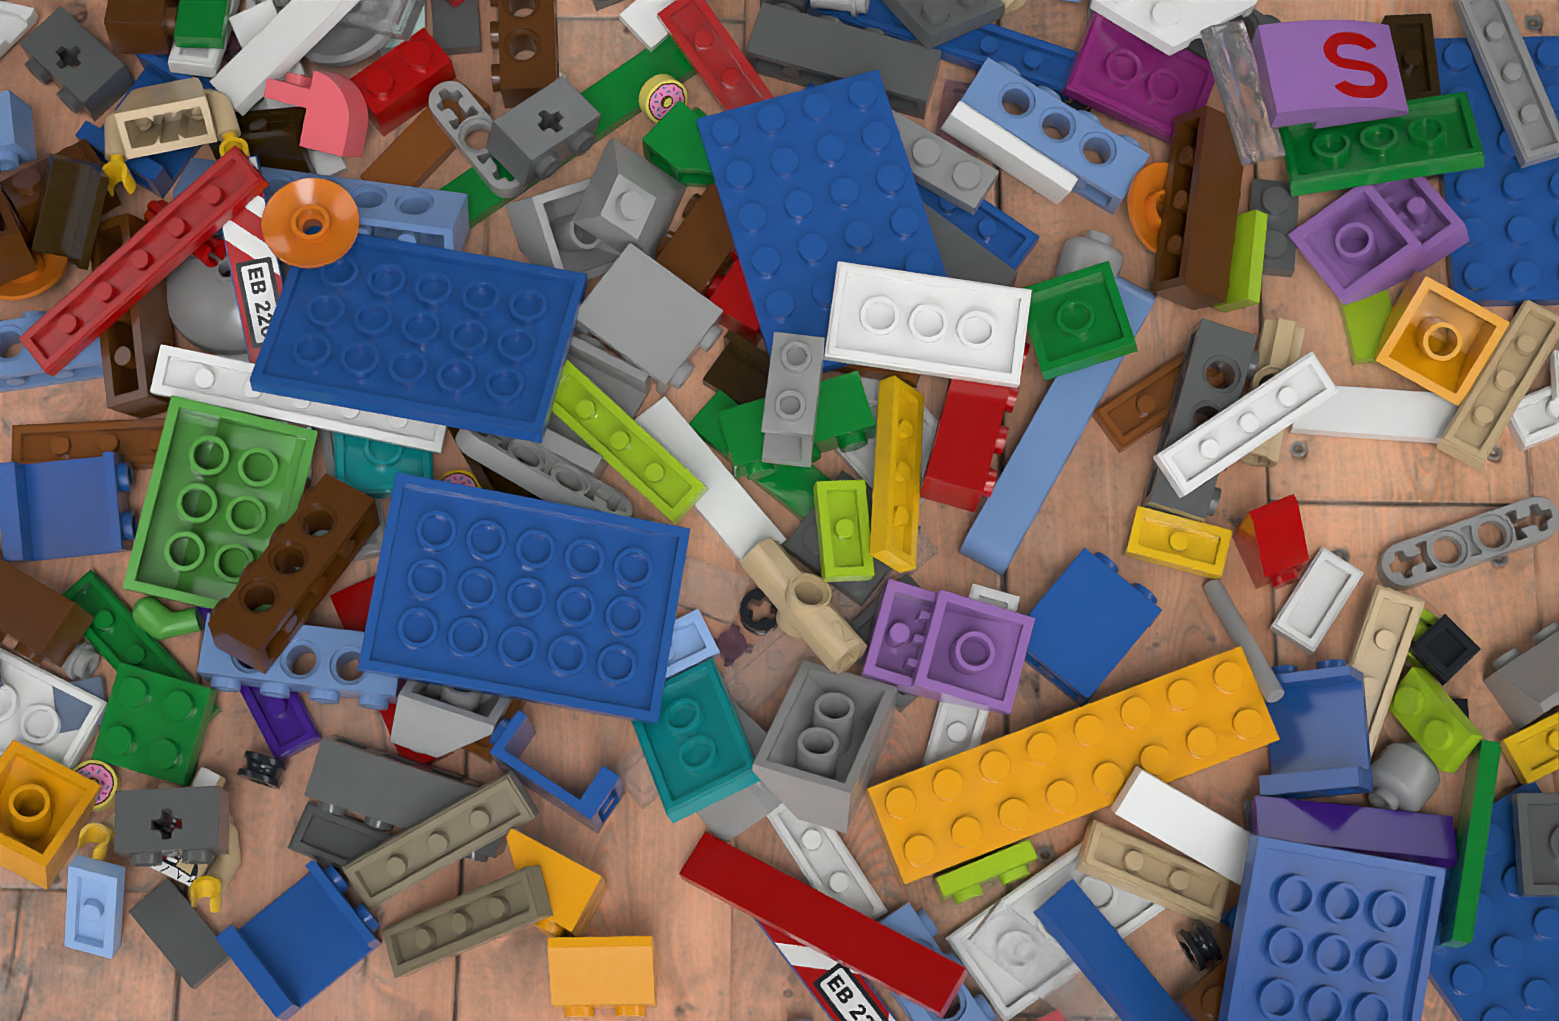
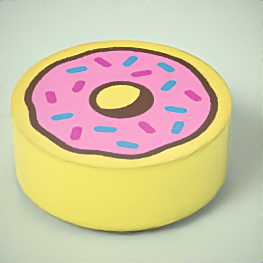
(660, 95)
(105, 776)

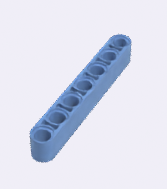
(1045, 449)

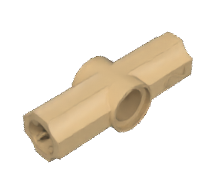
(1278, 348)
(803, 605)

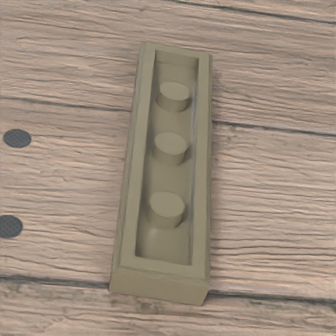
(440, 839)
(467, 921)

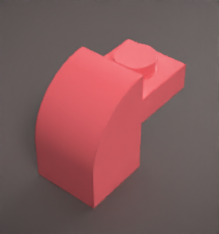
(334, 110)

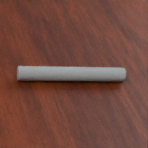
(1242, 637)

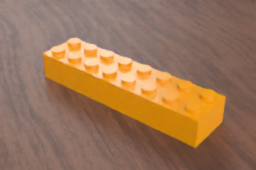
(1069, 765)

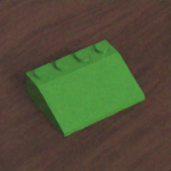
(214, 500)

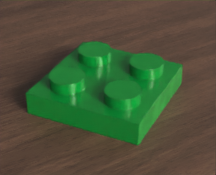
(1078, 321)
(154, 724)

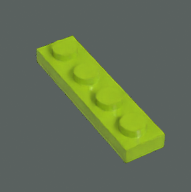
(626, 445)

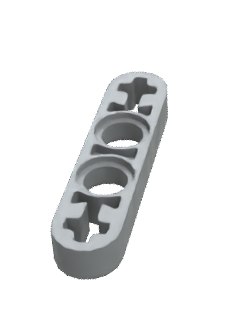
(544, 472)
(1466, 539)

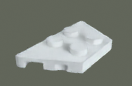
(1170, 23)

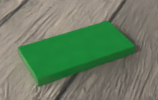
(1429, 140)

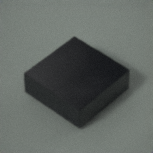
(1444, 649)

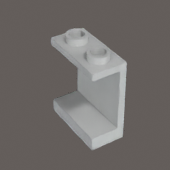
(650, 318)
(616, 378)
(792, 399)

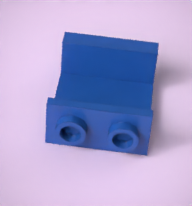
(159, 170)
(66, 508)
(1087, 625)
(1320, 733)
(595, 805)
(302, 941)

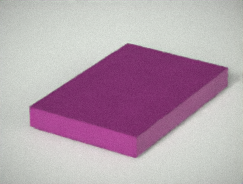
(1136, 80)

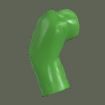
(161, 622)

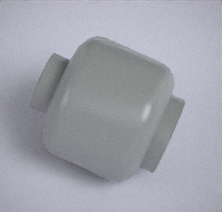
(1088, 251)
(1403, 778)

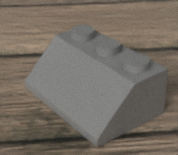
(1528, 682)
(826, 743)

